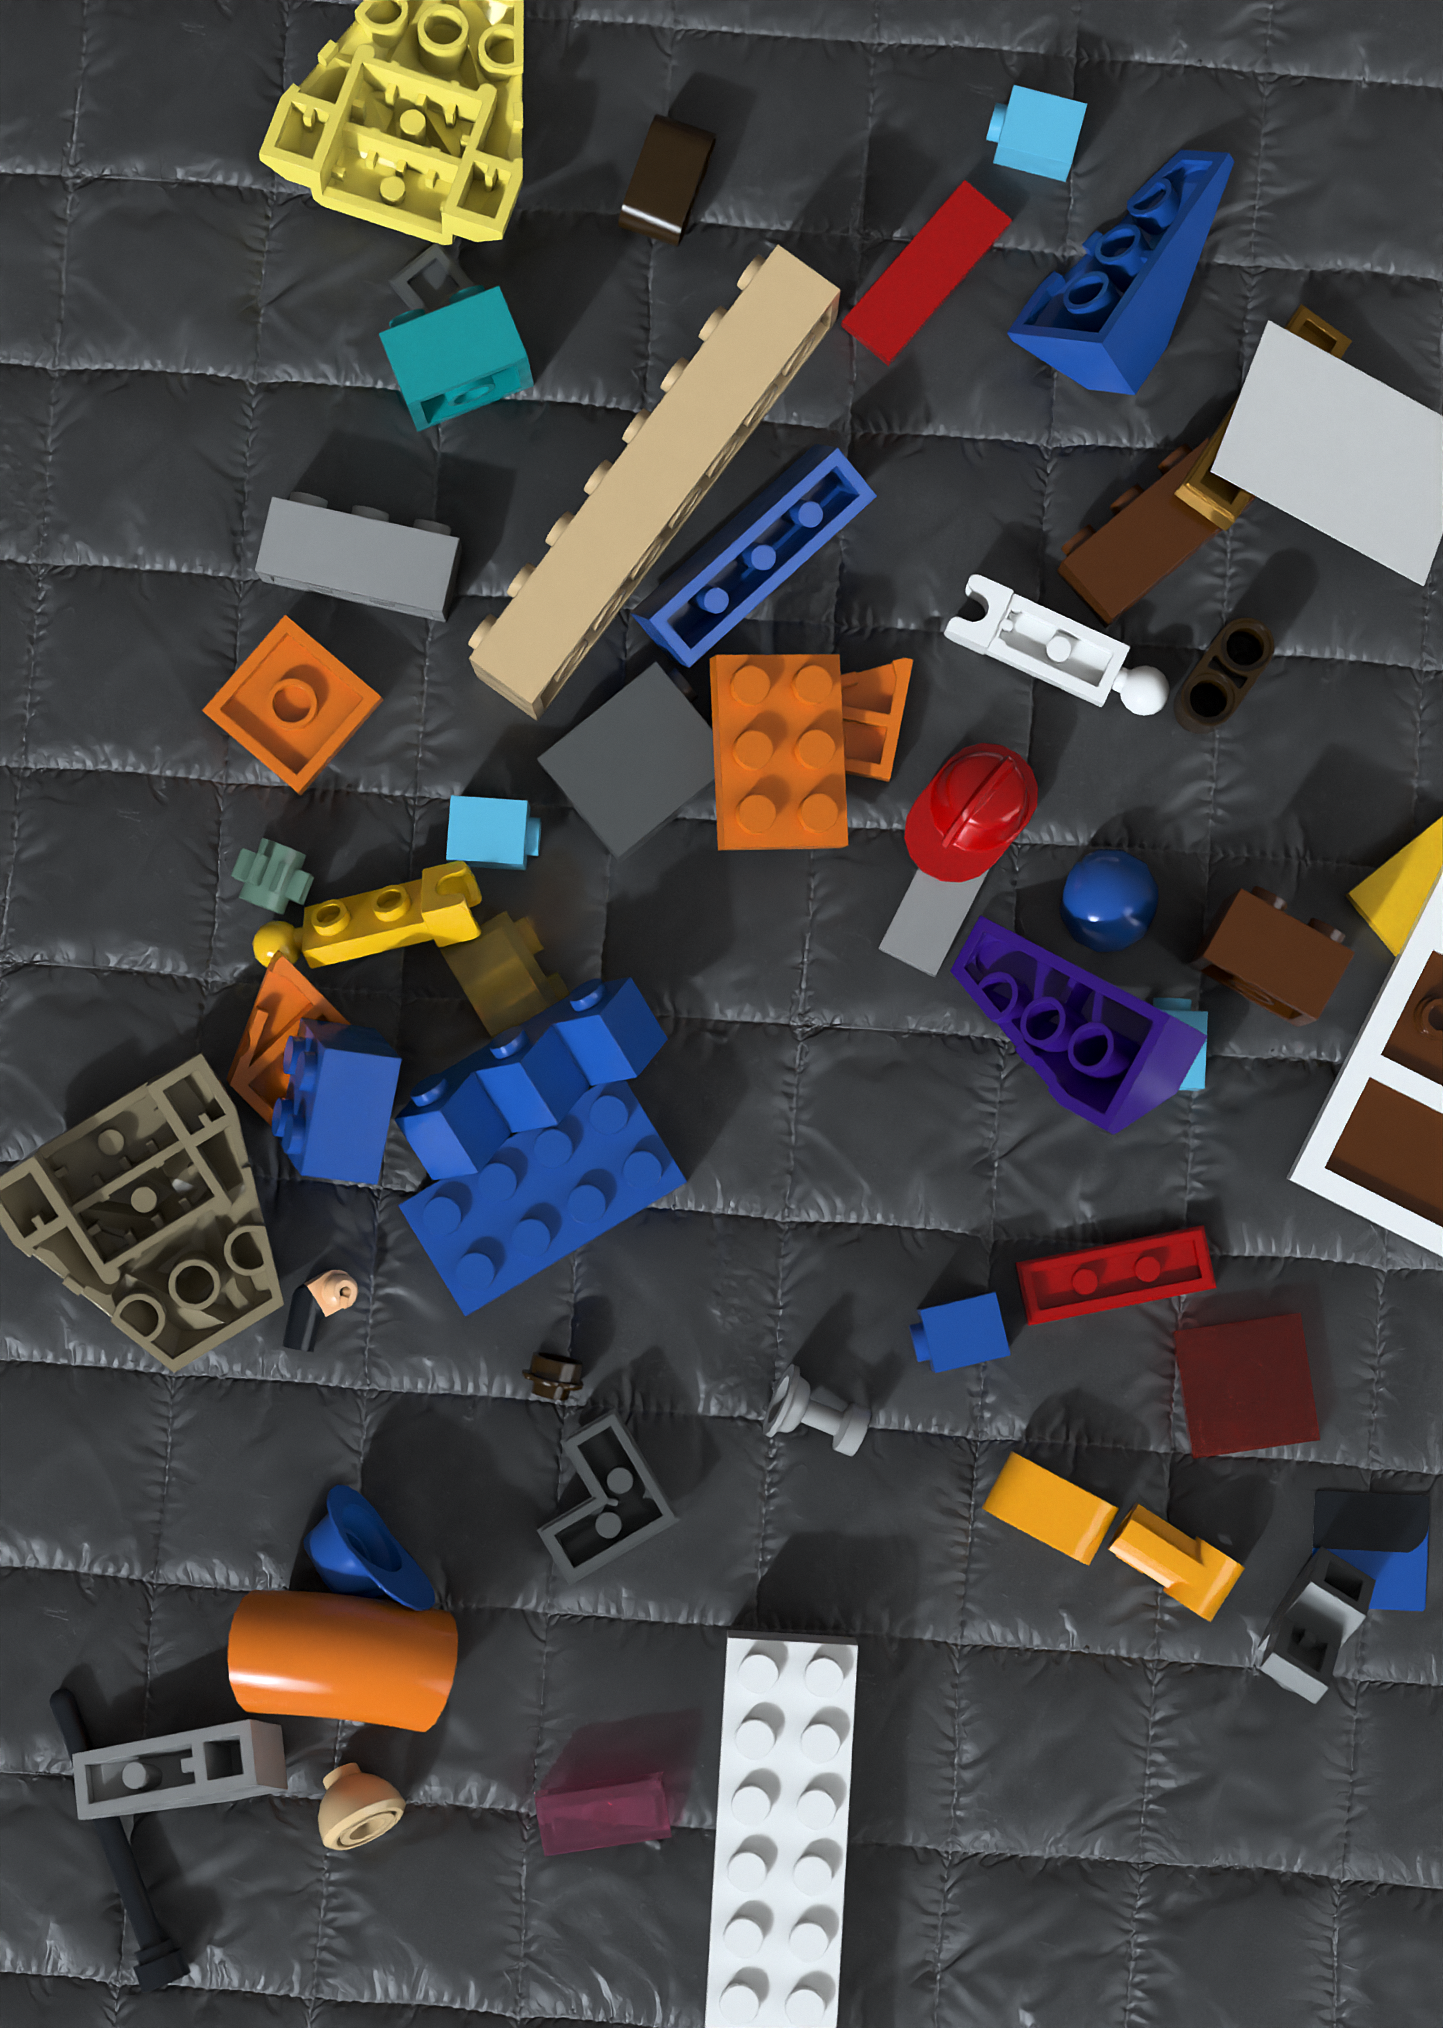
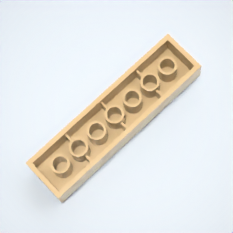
(655, 482)

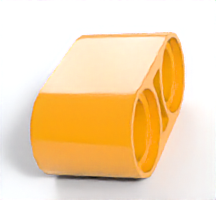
(1050, 1508)

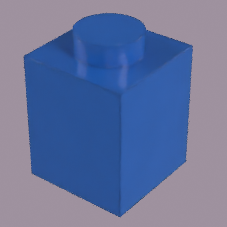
(960, 1332)

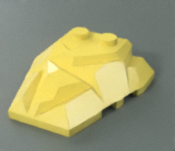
(412, 119)

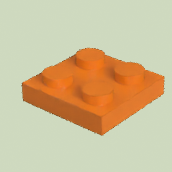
(293, 705)

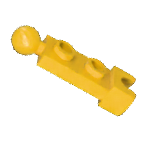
(379, 920)

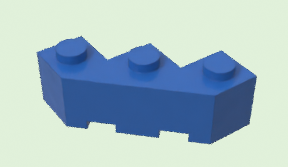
(529, 1076)

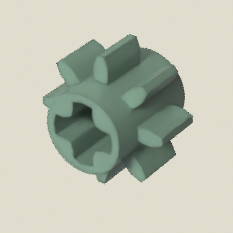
(272, 876)

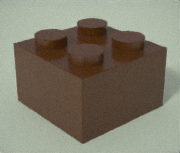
(1272, 956)

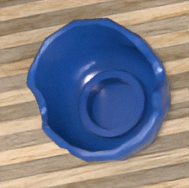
(1109, 900)

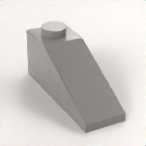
(181, 1770)

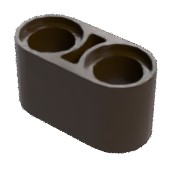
(667, 180)
(1223, 675)

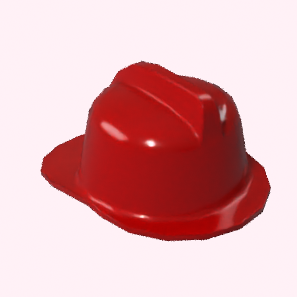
(971, 812)

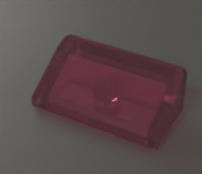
(603, 1814)

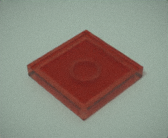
(1245, 1385)

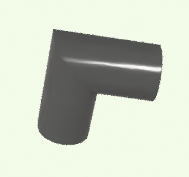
(624, 1504)

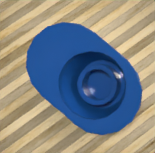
(361, 1555)

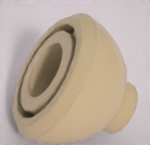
(356, 1807)

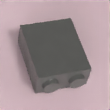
(635, 760)

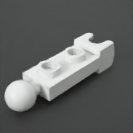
(1056, 649)

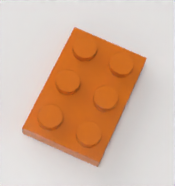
(778, 751)

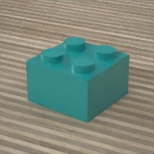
(457, 356)

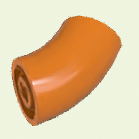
(342, 1658)

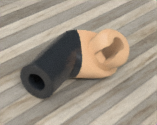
(315, 1301)

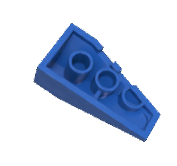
(1123, 298)

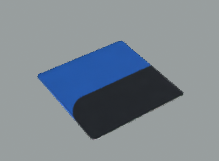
(1381, 1538)

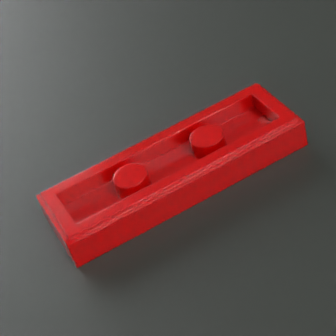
(926, 273)
(1115, 1275)

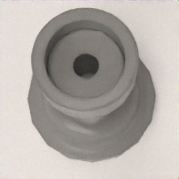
(793, 1405)

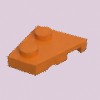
(873, 717)
(276, 1014)

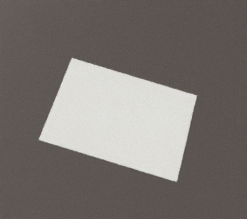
(1338, 452)

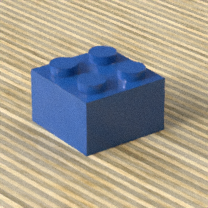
(336, 1100)

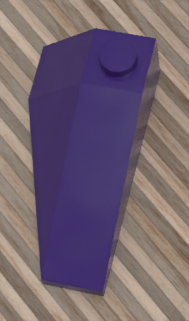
(1082, 1035)

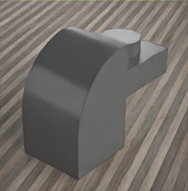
(1314, 1623)

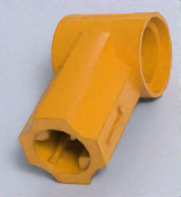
(1185, 1567)

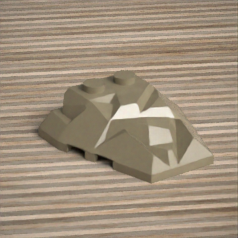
(152, 1215)

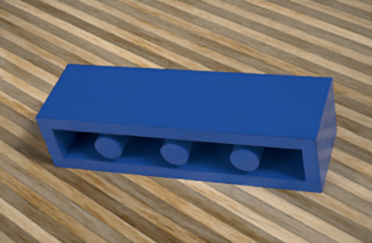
(753, 554)

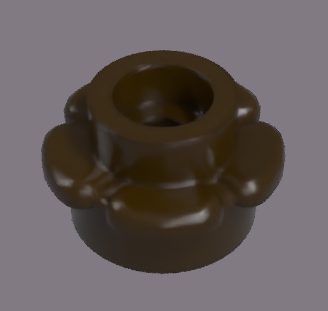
(554, 1375)

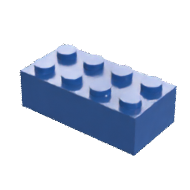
(543, 1196)

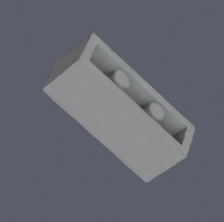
(359, 556)

